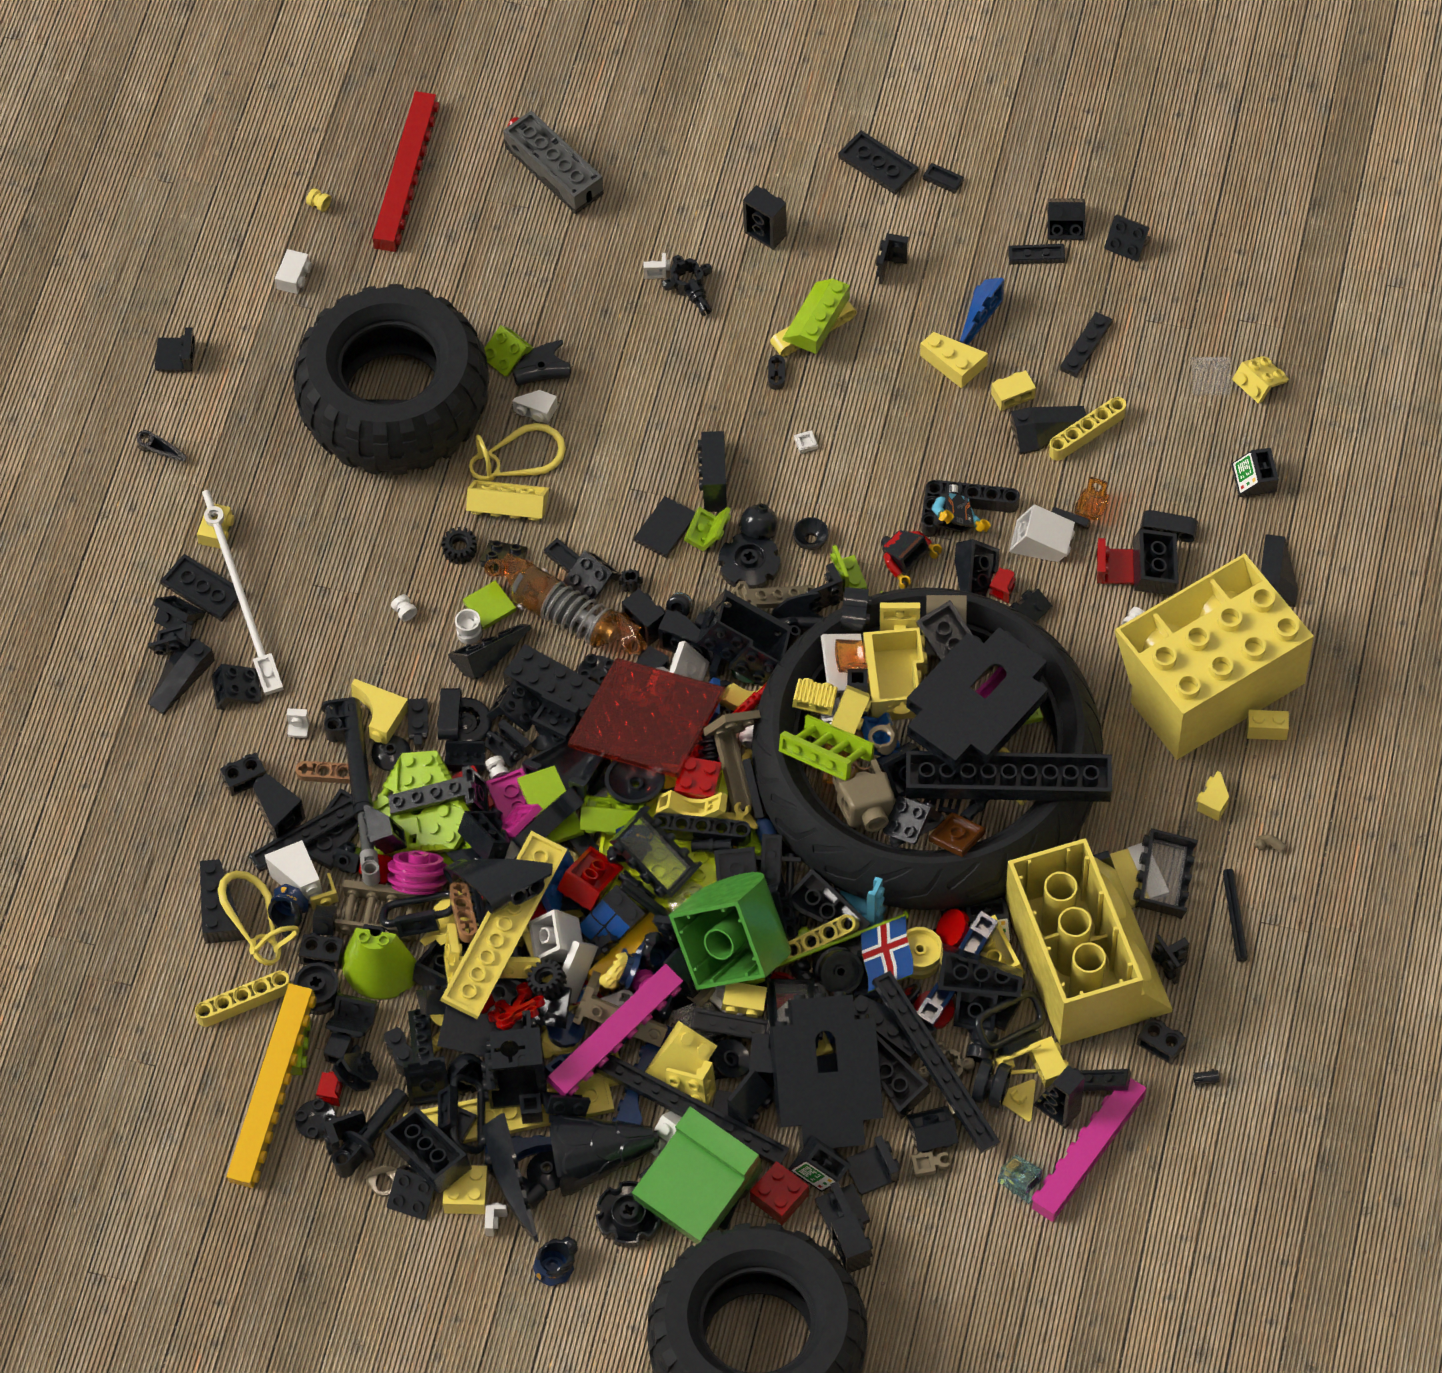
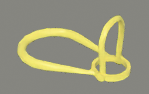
(482, 452)
(270, 937)

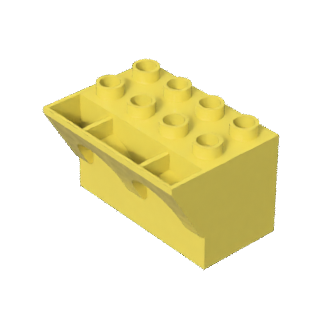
(1213, 655)
(1082, 942)

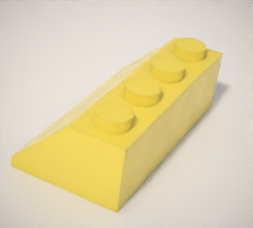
(507, 499)

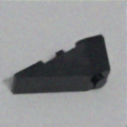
(1038, 425)
(975, 565)
(1278, 568)
(481, 658)
(180, 673)

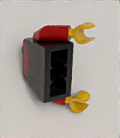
(905, 550)

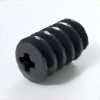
(709, 748)

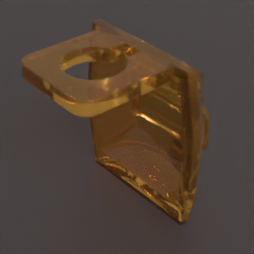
(1092, 503)
(849, 655)

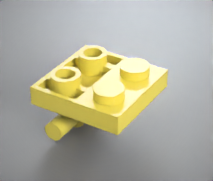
(899, 615)

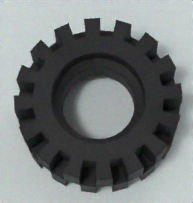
(456, 536)
(540, 972)

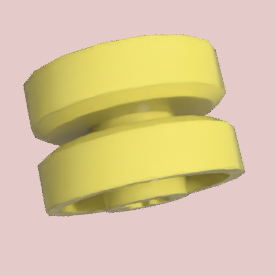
(925, 951)

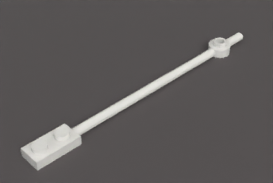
(264, 662)

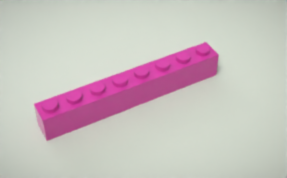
(615, 1030)
(1087, 1150)

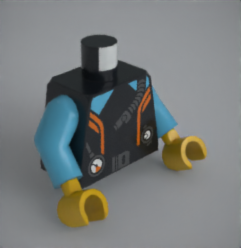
(955, 512)

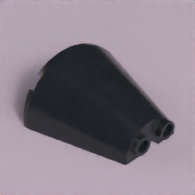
(574, 767)

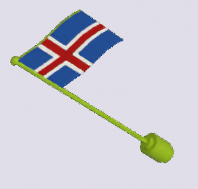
(883, 950)

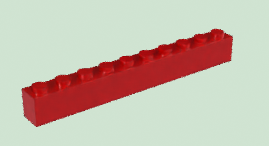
(405, 171)

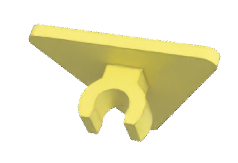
(740, 815)
(1021, 1098)

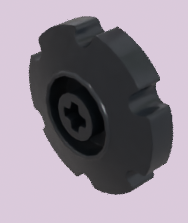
(749, 561)
(617, 1223)

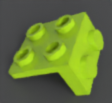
(706, 528)

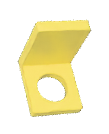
(326, 898)

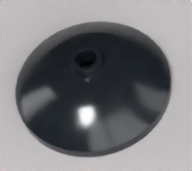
(622, 777)

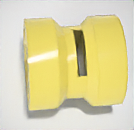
(317, 199)

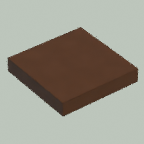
(957, 834)

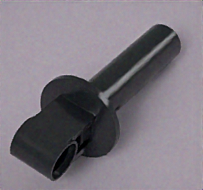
(358, 1145)

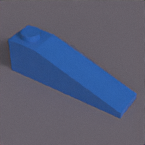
(984, 303)

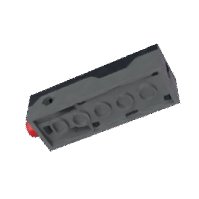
(553, 161)

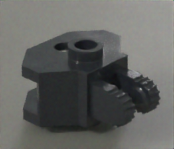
(356, 1068)

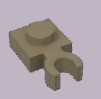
(925, 1163)

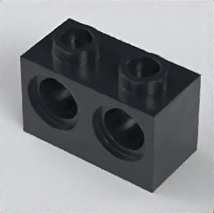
(245, 778)
(321, 954)
(1158, 1044)

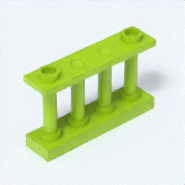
(825, 759)

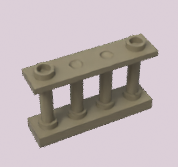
(382, 892)

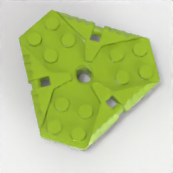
(435, 826)

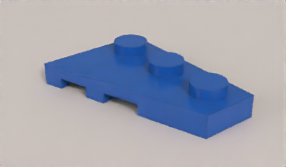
(552, 897)

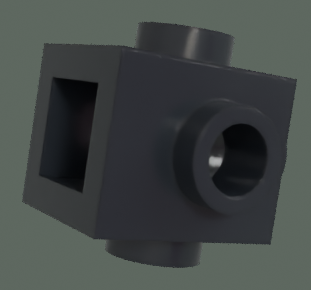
(347, 857)

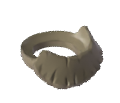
(886, 748)
(371, 1178)

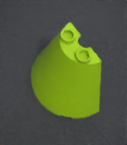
(378, 965)

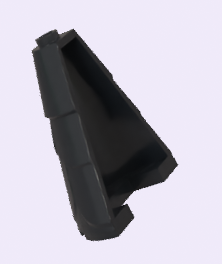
(595, 1148)

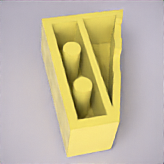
(953, 358)

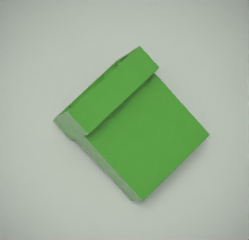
(698, 1177)

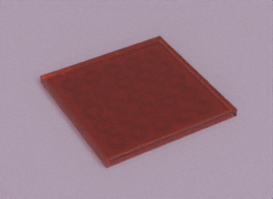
(646, 717)

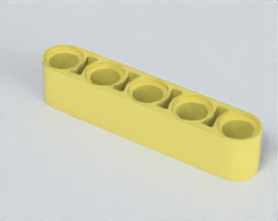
(785, 348)
(1082, 435)
(820, 935)
(236, 1006)

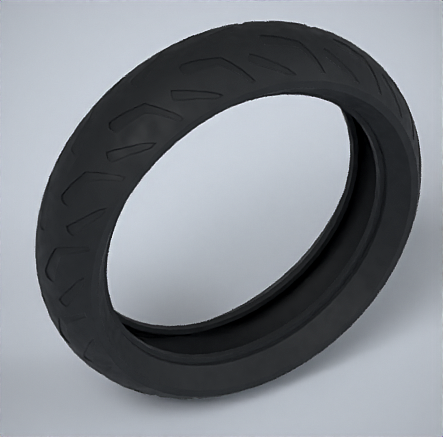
(918, 876)

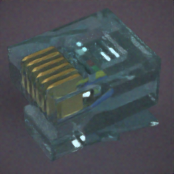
(1020, 1177)

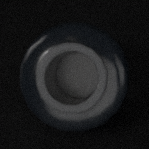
(680, 602)

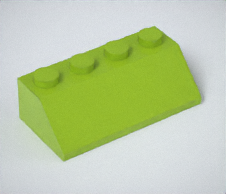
(818, 314)

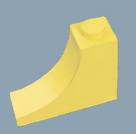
(385, 707)

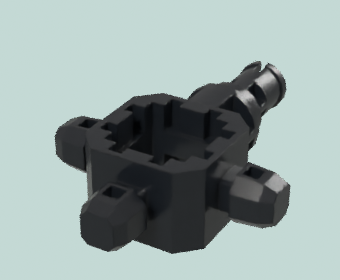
(694, 288)

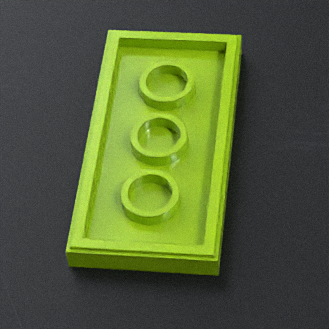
(542, 789)

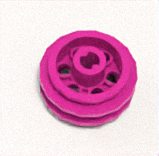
(417, 872)

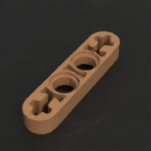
(332, 777)
(466, 911)

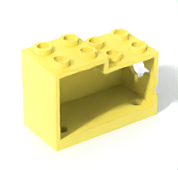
(894, 669)

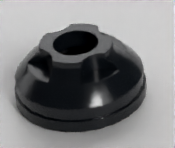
(807, 527)

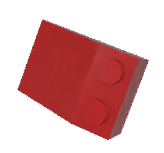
(589, 878)

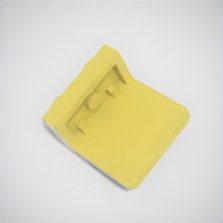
(1258, 377)

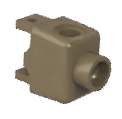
(866, 798)

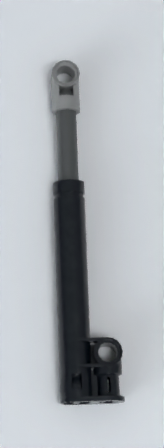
(346, 724)

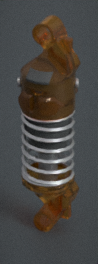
(550, 599)

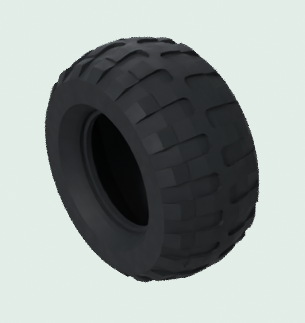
(381, 325)
(749, 1263)

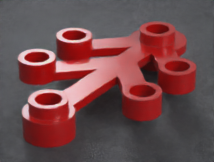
(513, 1013)

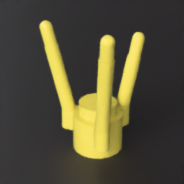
(1008, 1059)

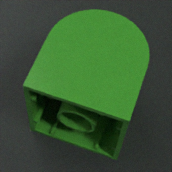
(730, 931)

